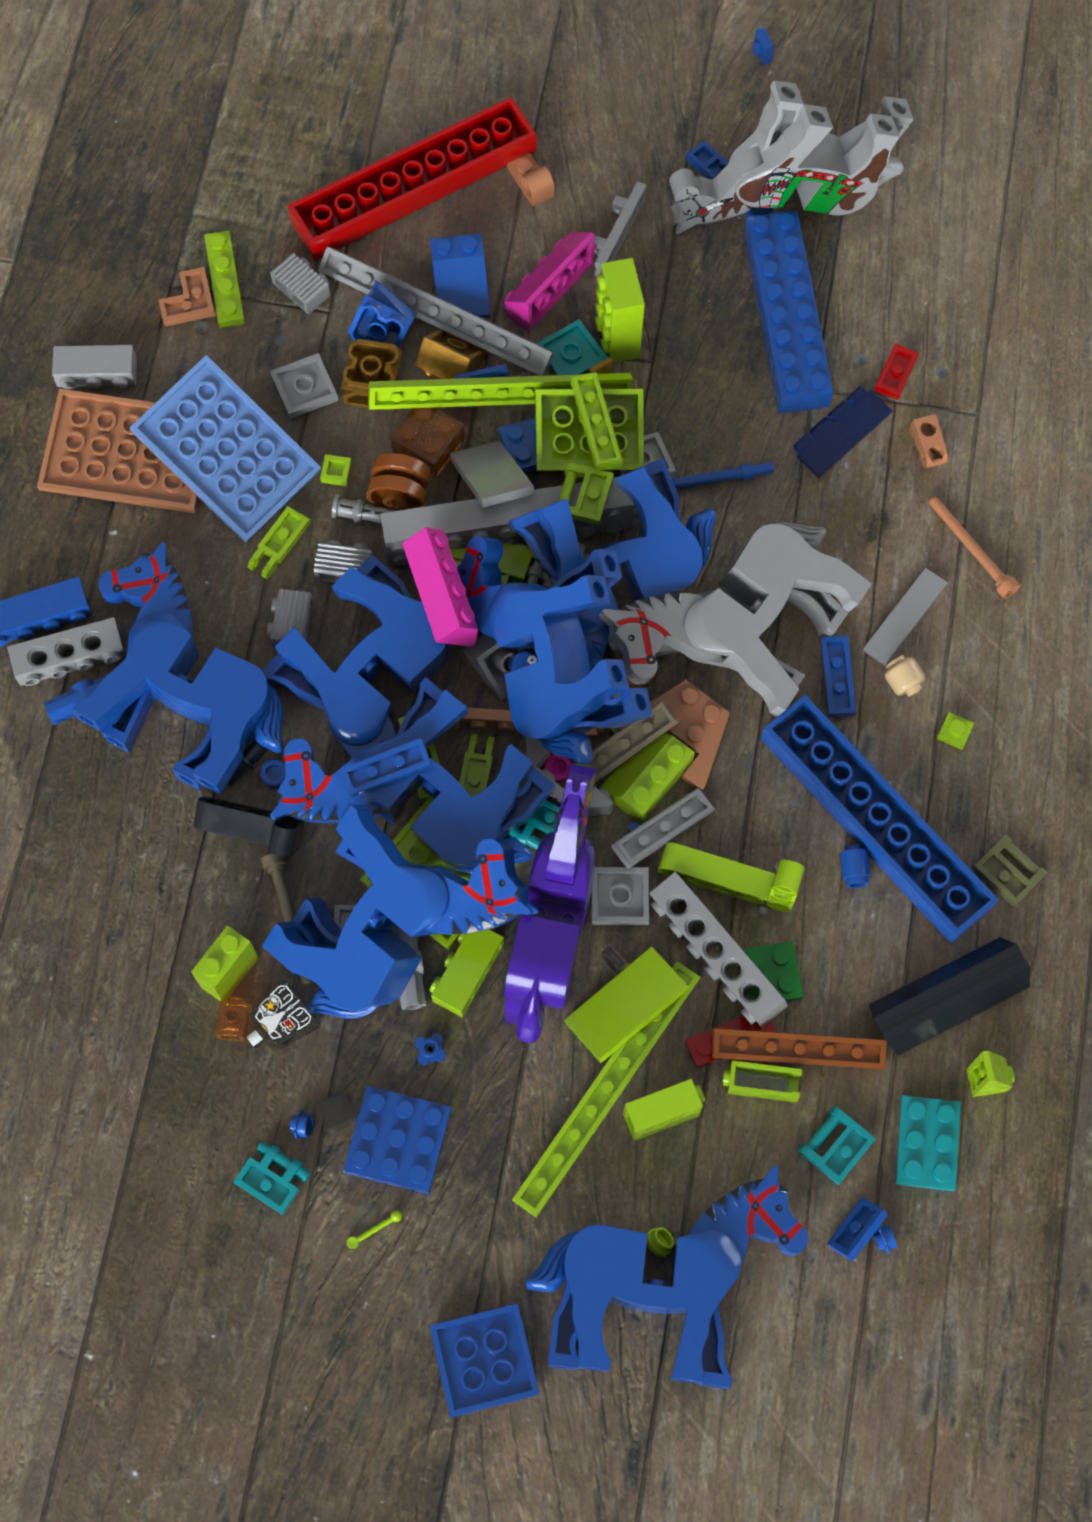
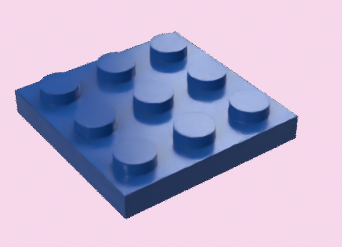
(397, 1140)
(484, 1360)

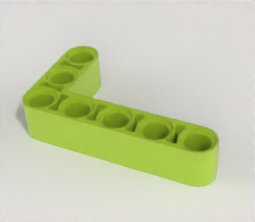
(734, 877)

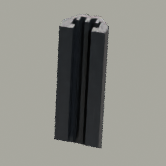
(951, 995)

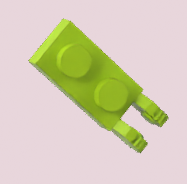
(279, 541)
(477, 767)

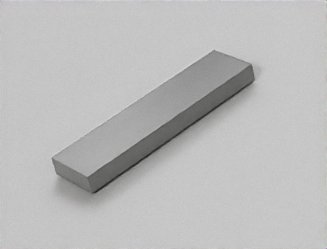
(905, 616)
(663, 828)

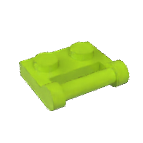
(592, 495)

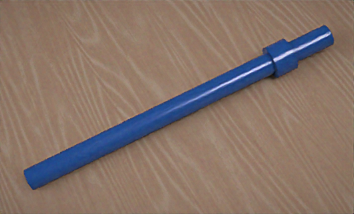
(745, 472)

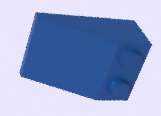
(461, 272)

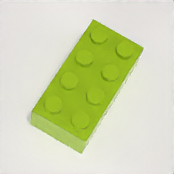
(619, 310)

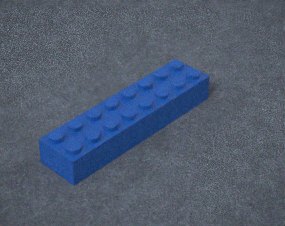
(788, 312)

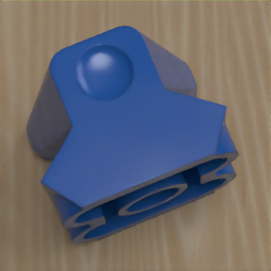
(382, 317)

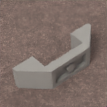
(601, 800)

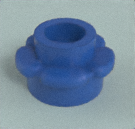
(302, 1125)
(885, 1239)

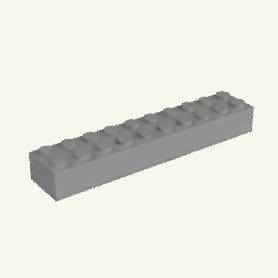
(469, 519)

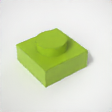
(336, 470)
(955, 730)

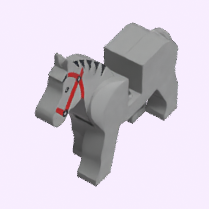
(714, 629)

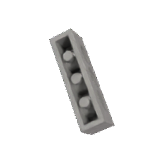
(53, 646)

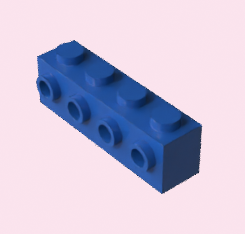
(43, 610)

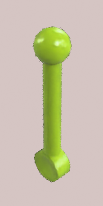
(353, 1242)

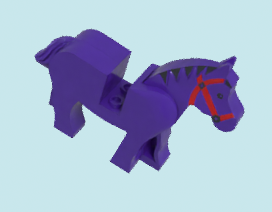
(561, 892)

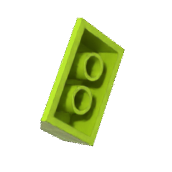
(648, 776)

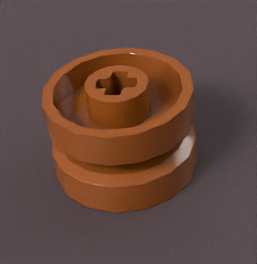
(398, 482)

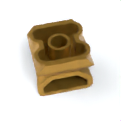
(367, 363)

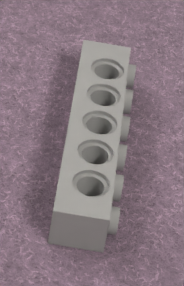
(675, 891)

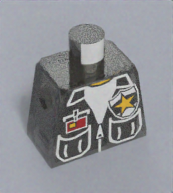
(281, 1019)

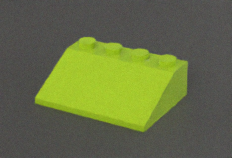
(562, 435)

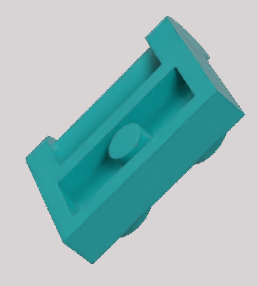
(845, 1150)

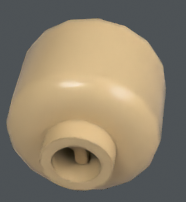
(904, 676)

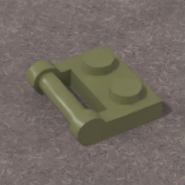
(1004, 875)

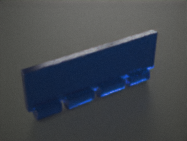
(842, 431)

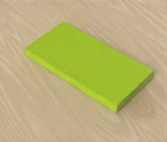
(626, 1004)

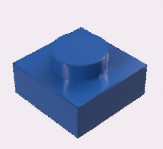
(763, 46)

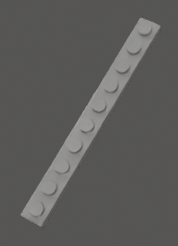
(440, 312)

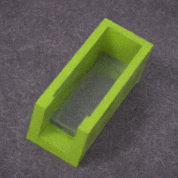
(762, 1081)

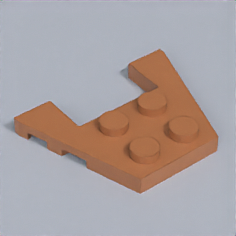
(698, 727)

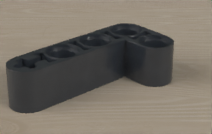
(249, 824)

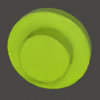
(660, 1241)

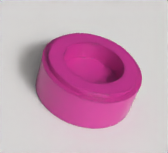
(558, 767)

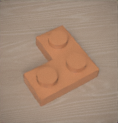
(193, 304)

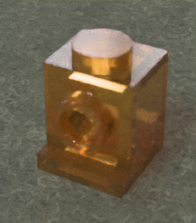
(237, 1028)

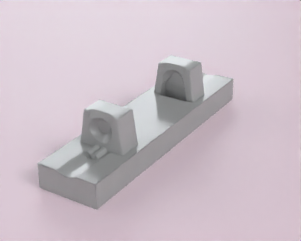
(627, 211)

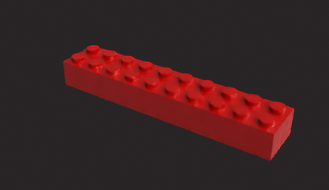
(412, 178)

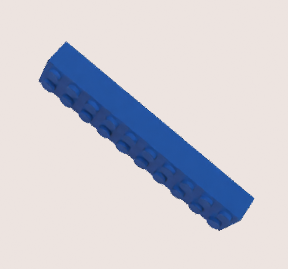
(878, 819)

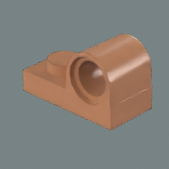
(533, 180)

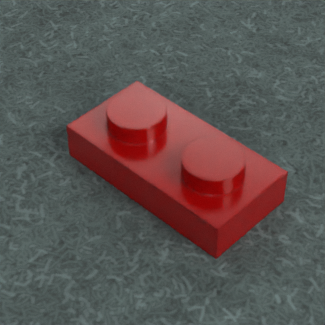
(896, 371)

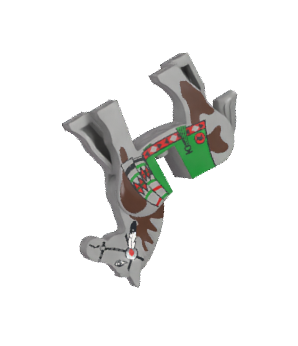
(799, 153)

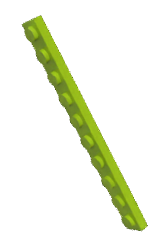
(475, 391)
(596, 1105)

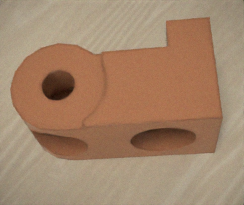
(929, 441)

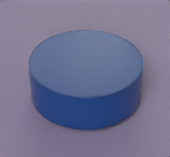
(273, 773)

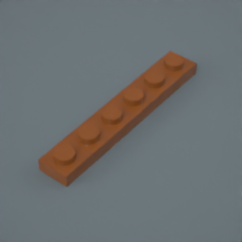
(798, 1048)

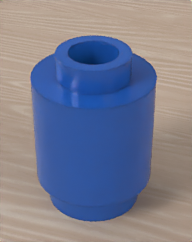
(855, 866)

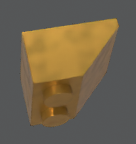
(448, 355)

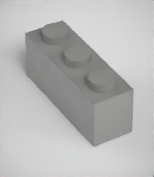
(94, 366)

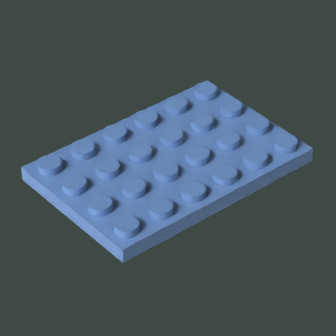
(225, 448)

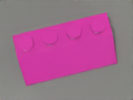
(550, 279)
(441, 588)

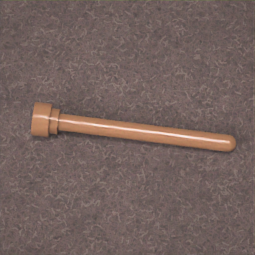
(1005, 584)

